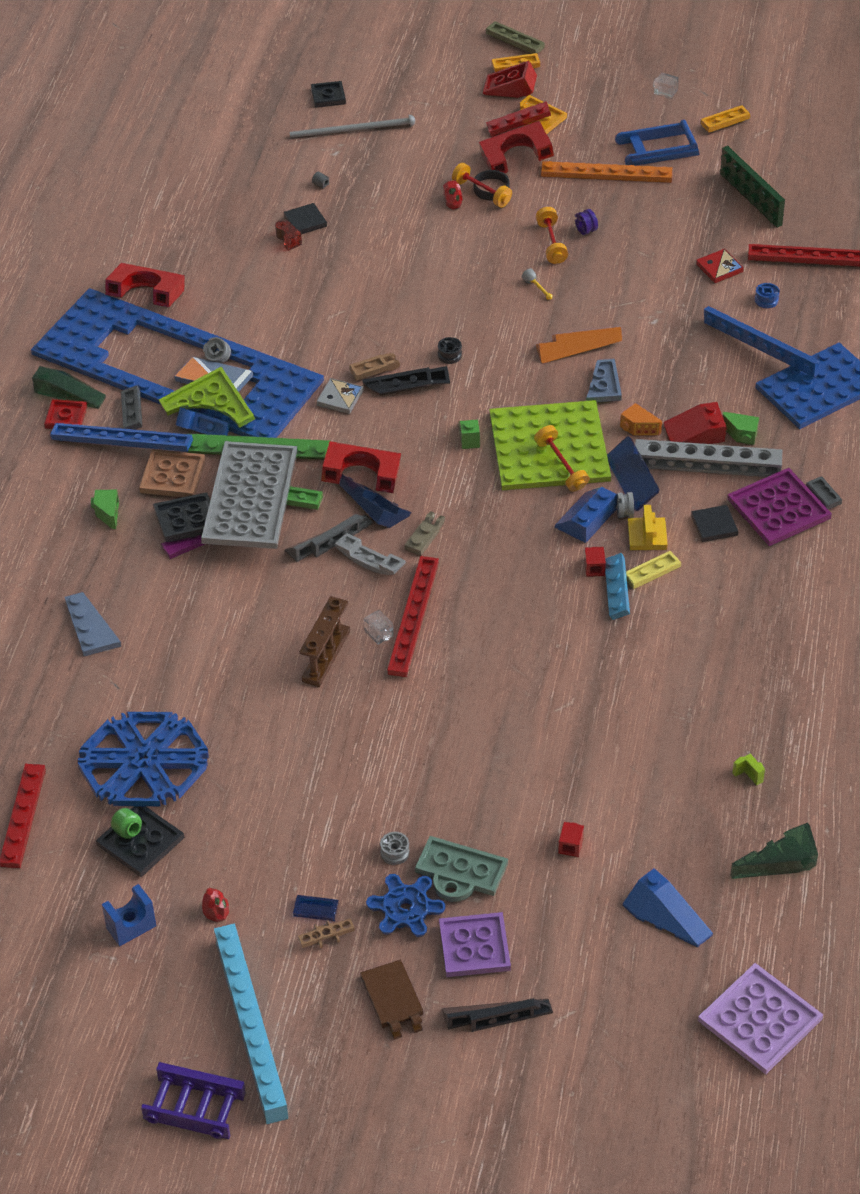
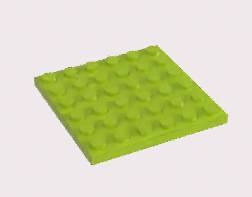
(527, 465)

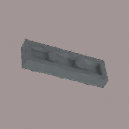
(131, 408)

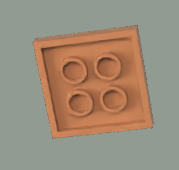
(172, 473)

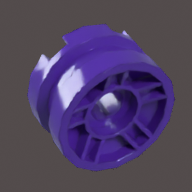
(586, 221)

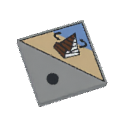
(340, 396)

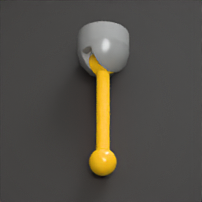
(530, 277)

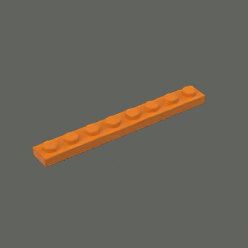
(606, 172)

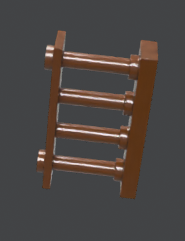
(324, 641)

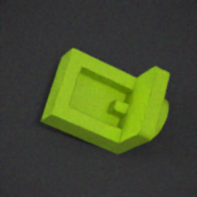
(751, 767)

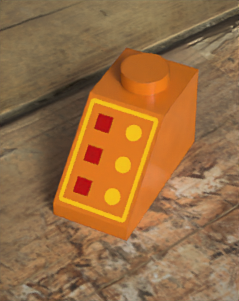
(640, 422)

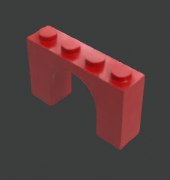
(530, 135)
(165, 285)
(341, 456)

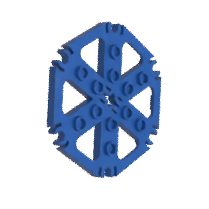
(135, 747)

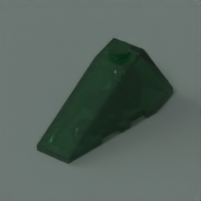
(65, 386)

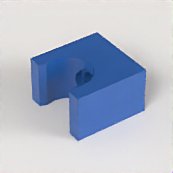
(137, 910)

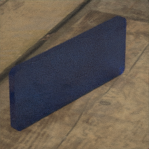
(632, 472)

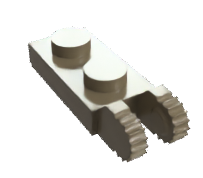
(424, 534)

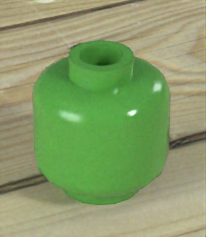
(126, 823)

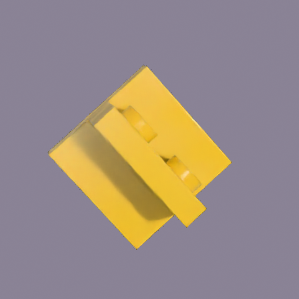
(647, 532)

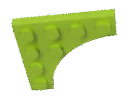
(210, 392)

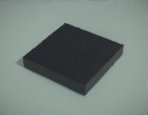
(328, 94)
(306, 218)
(714, 523)

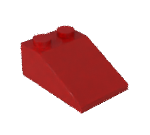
(511, 81)
(697, 425)

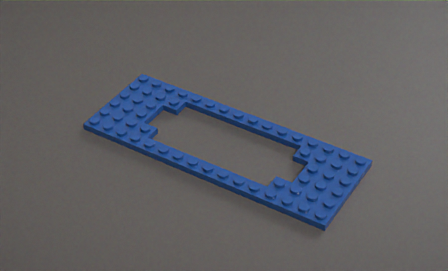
(75, 340)

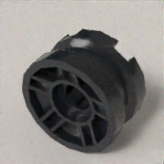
(449, 350)

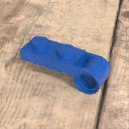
(201, 423)

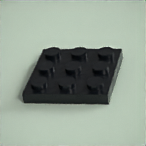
(182, 516)
(147, 847)

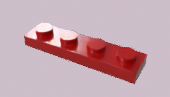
(518, 118)

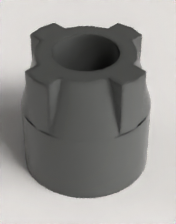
(320, 179)

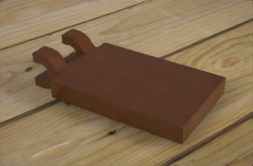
(393, 997)

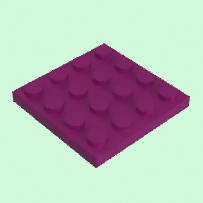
(779, 506)

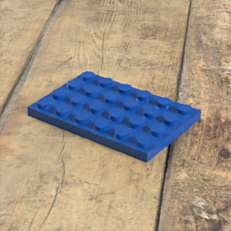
(810, 398)

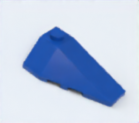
(662, 905)

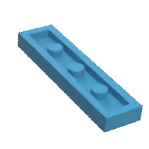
(617, 586)

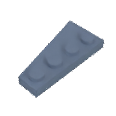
(90, 627)

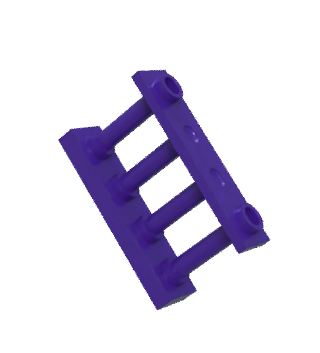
(197, 1080)

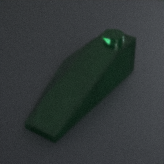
(786, 856)

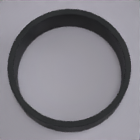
(489, 174)

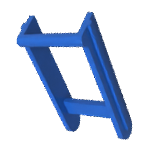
(642, 156)

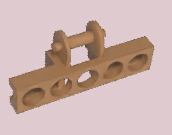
(317, 932)

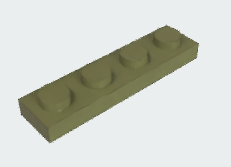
(515, 38)

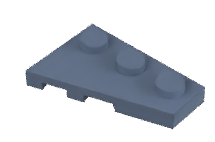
(605, 382)

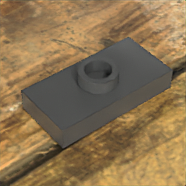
(824, 492)

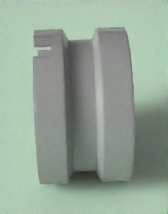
(219, 356)
(625, 505)
(400, 843)

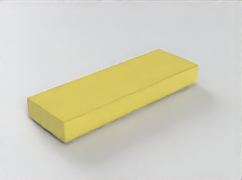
(652, 569)

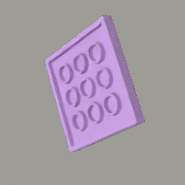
(760, 1018)

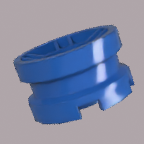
(767, 295)

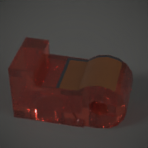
(289, 234)

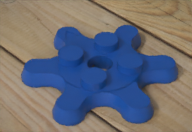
(400, 894)

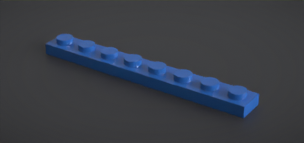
(761, 341)
(121, 437)

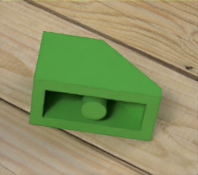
(741, 427)
(469, 434)
(106, 506)

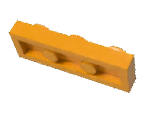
(502, 63)
(725, 118)

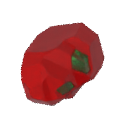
(452, 194)
(214, 905)

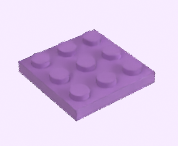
(474, 944)

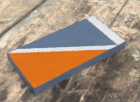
(199, 367)

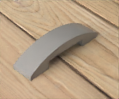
(368, 558)

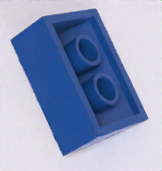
(588, 514)

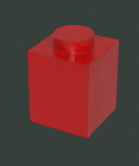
(594, 561)
(571, 839)

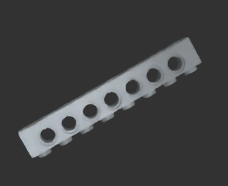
(710, 458)

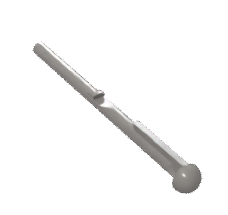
(311, 132)

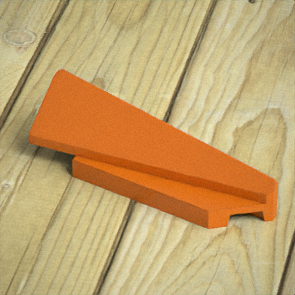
(577, 342)

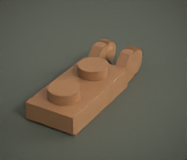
(374, 366)

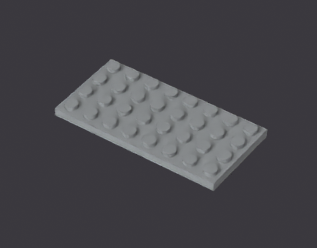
(249, 495)

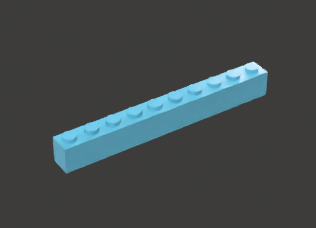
(251, 1024)

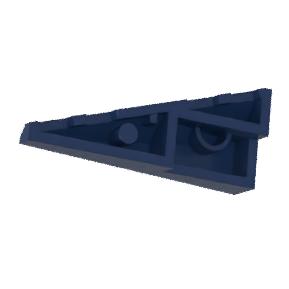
(374, 504)

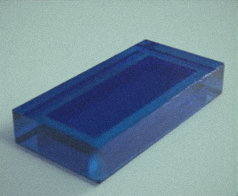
(316, 907)

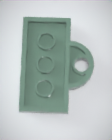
(460, 868)

